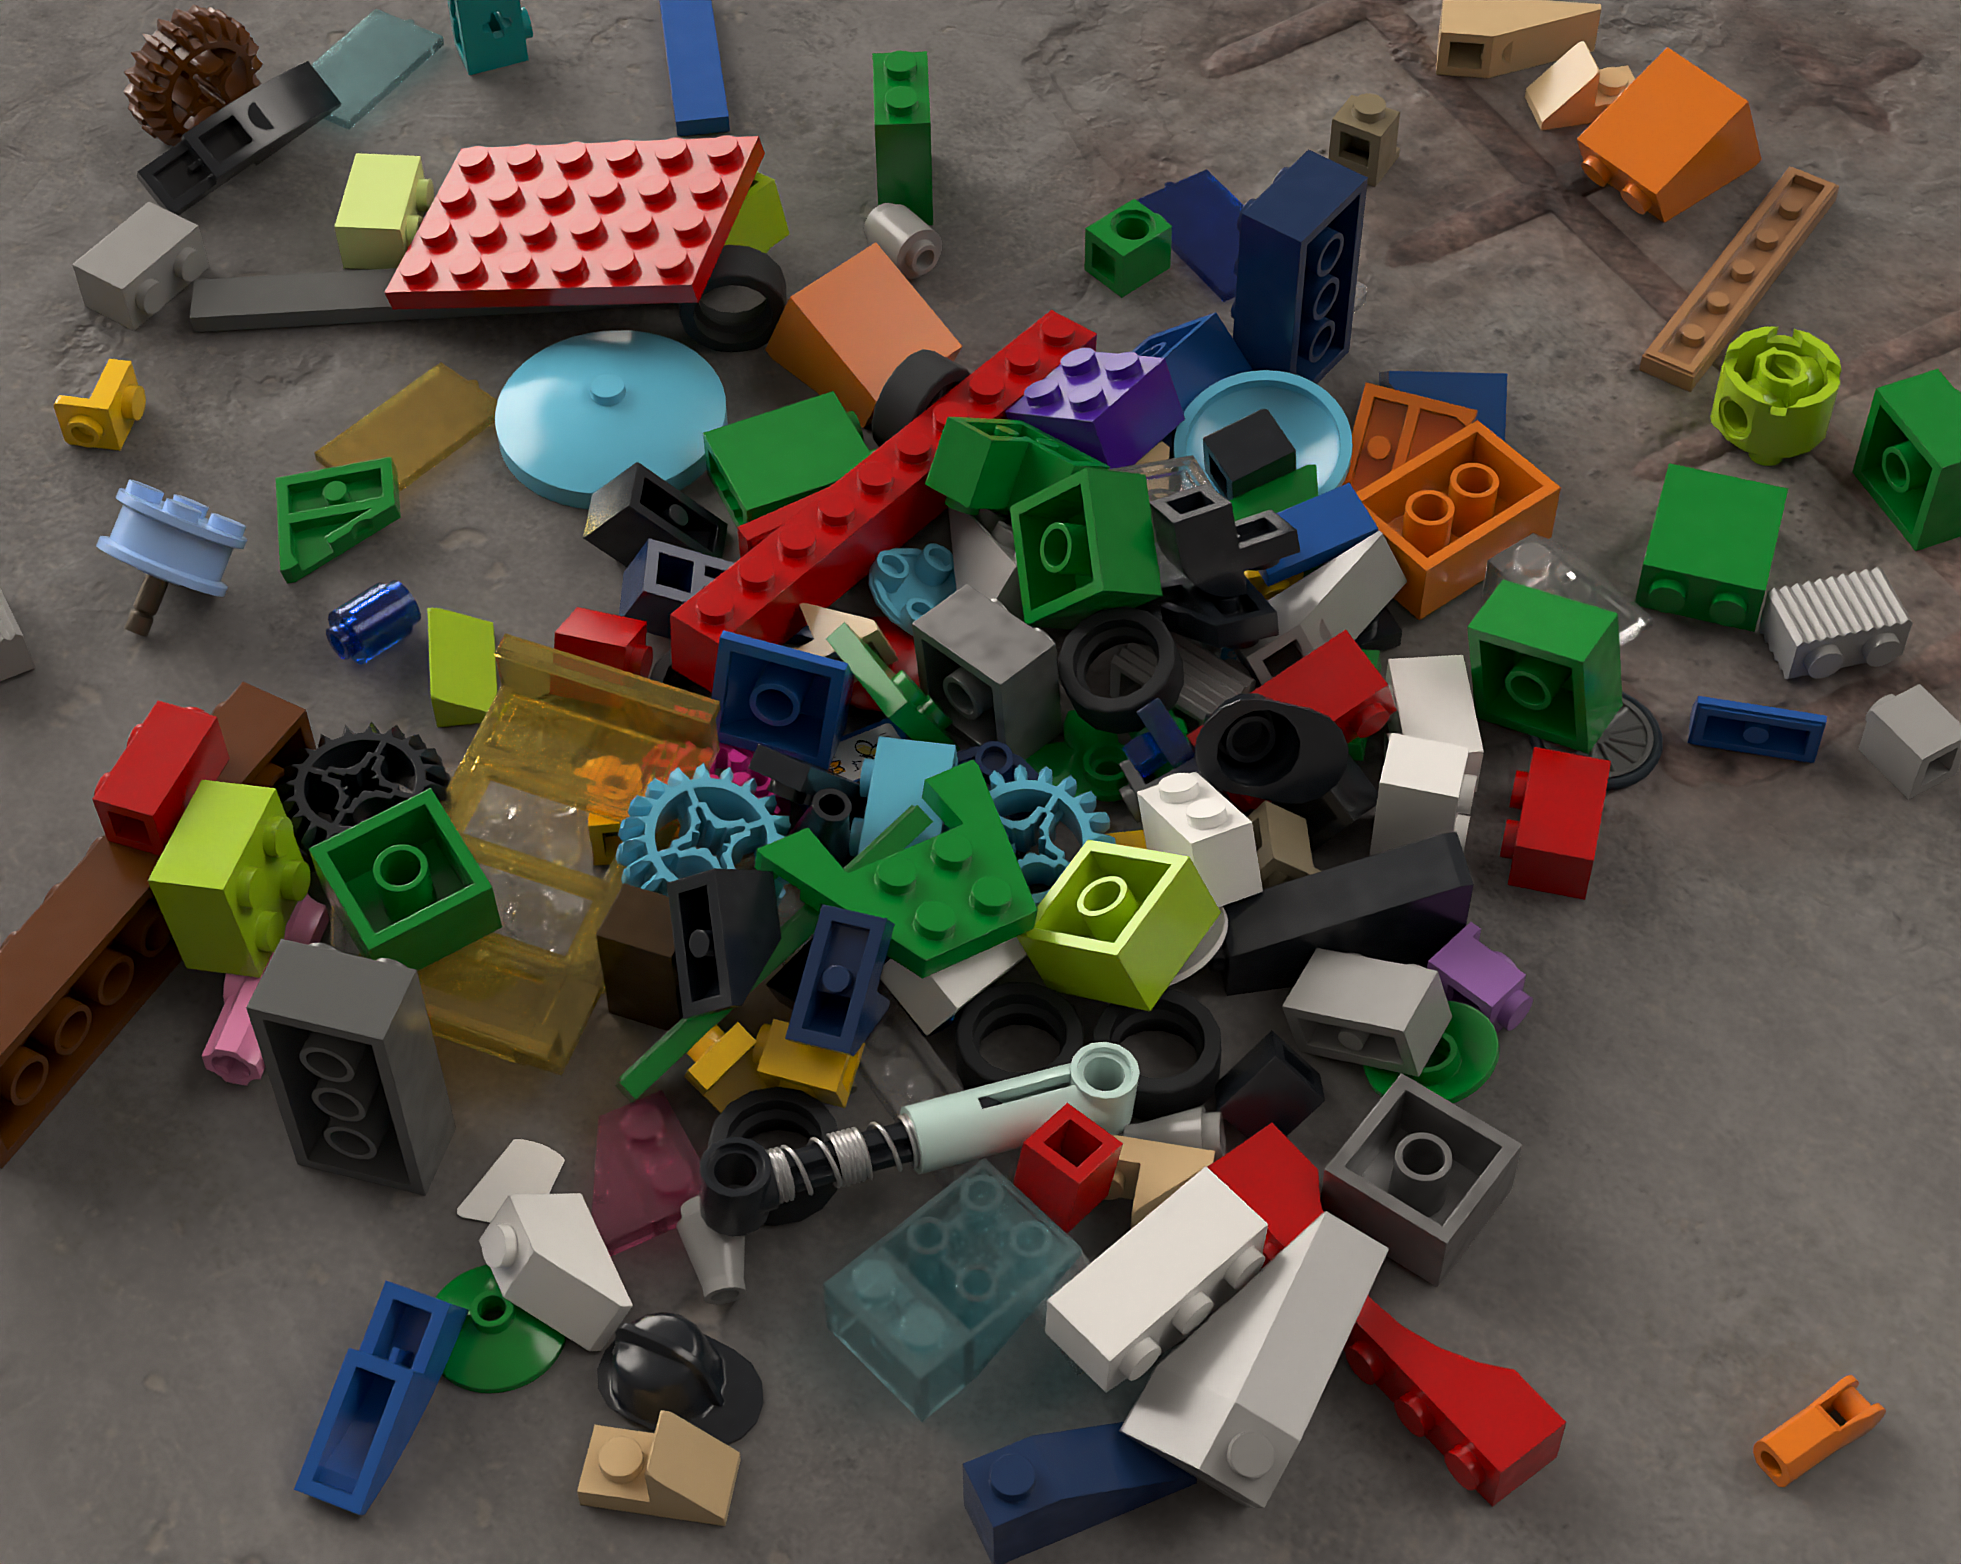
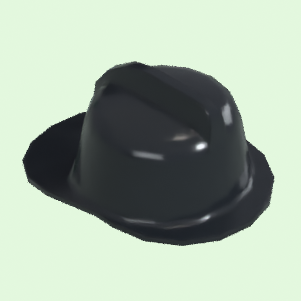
(1270, 750)
(678, 1369)

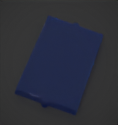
(1202, 227)

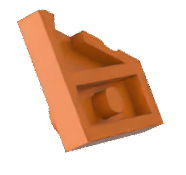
(1397, 428)

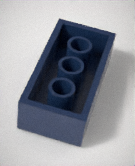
(1299, 268)

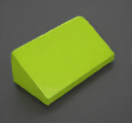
(461, 667)

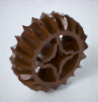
(191, 45)

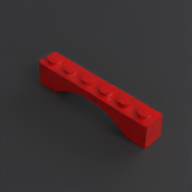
(1473, 1412)

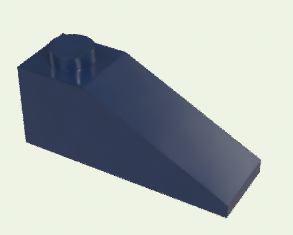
(666, 578)
(1061, 1486)

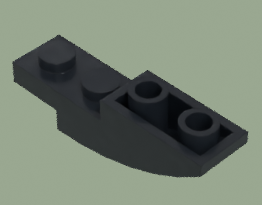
(237, 137)

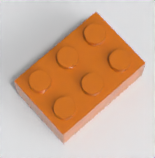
(1456, 512)

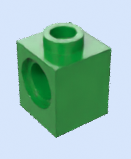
(1128, 247)

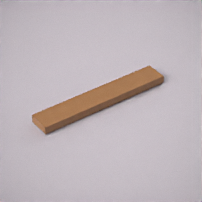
(1738, 279)

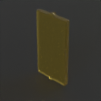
(416, 425)

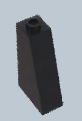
(1382, 906)

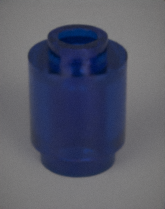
(372, 621)

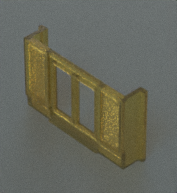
(588, 743)

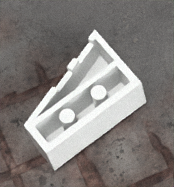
(1158, 1281)

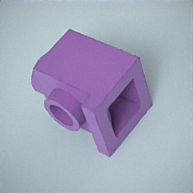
(1482, 979)

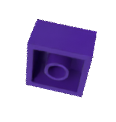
(1104, 404)

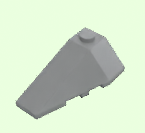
(1252, 1374)

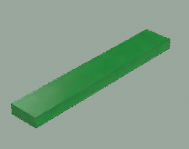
(793, 933)

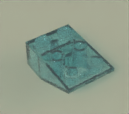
(948, 1287)

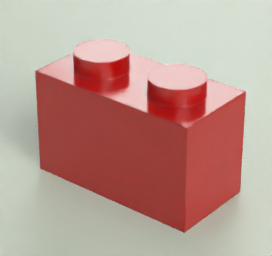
(1558, 822)

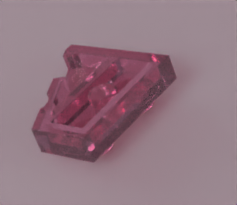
(641, 1173)

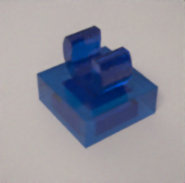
(1160, 744)

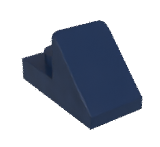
(840, 982)

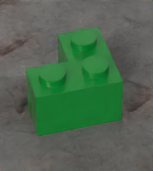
(999, 463)

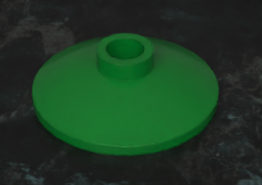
(1459, 1061)
(499, 1352)

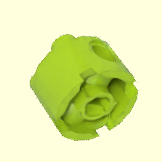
(1776, 393)

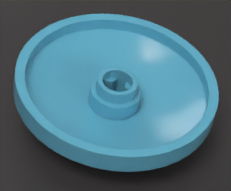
(603, 404)

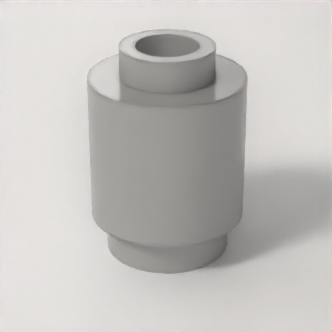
(904, 239)

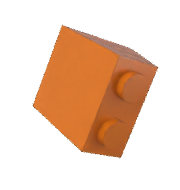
(1670, 138)
(855, 331)

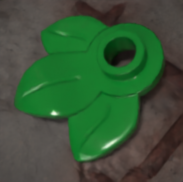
(1087, 757)

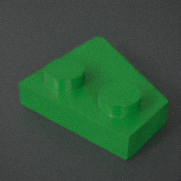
(332, 511)
(894, 693)

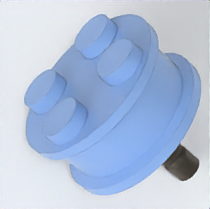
(170, 545)

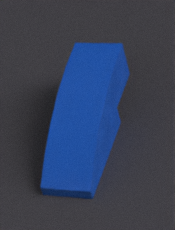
(380, 1397)

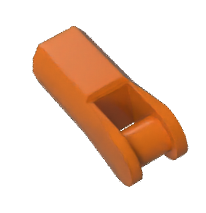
(1814, 1434)

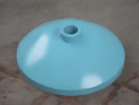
(1299, 406)

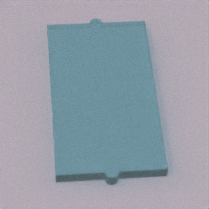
(373, 63)

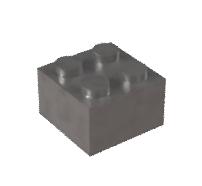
(989, 672)
(1420, 1178)

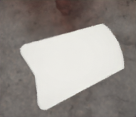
(521, 1169)

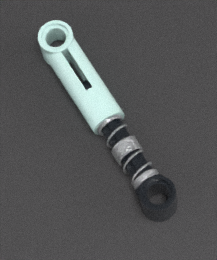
(924, 1135)

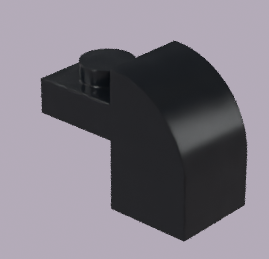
(1213, 549)

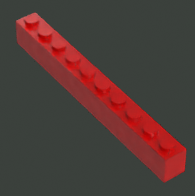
(863, 513)

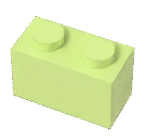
(381, 210)

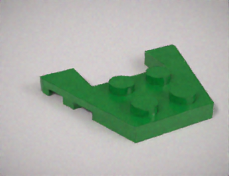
(941, 894)

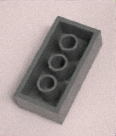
(353, 1065)

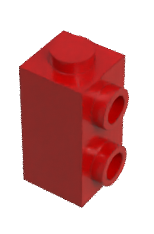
(159, 775)

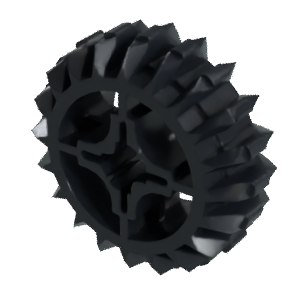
(355, 781)

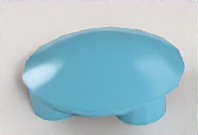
(911, 582)

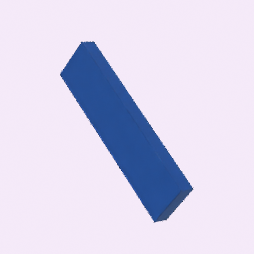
(694, 67)

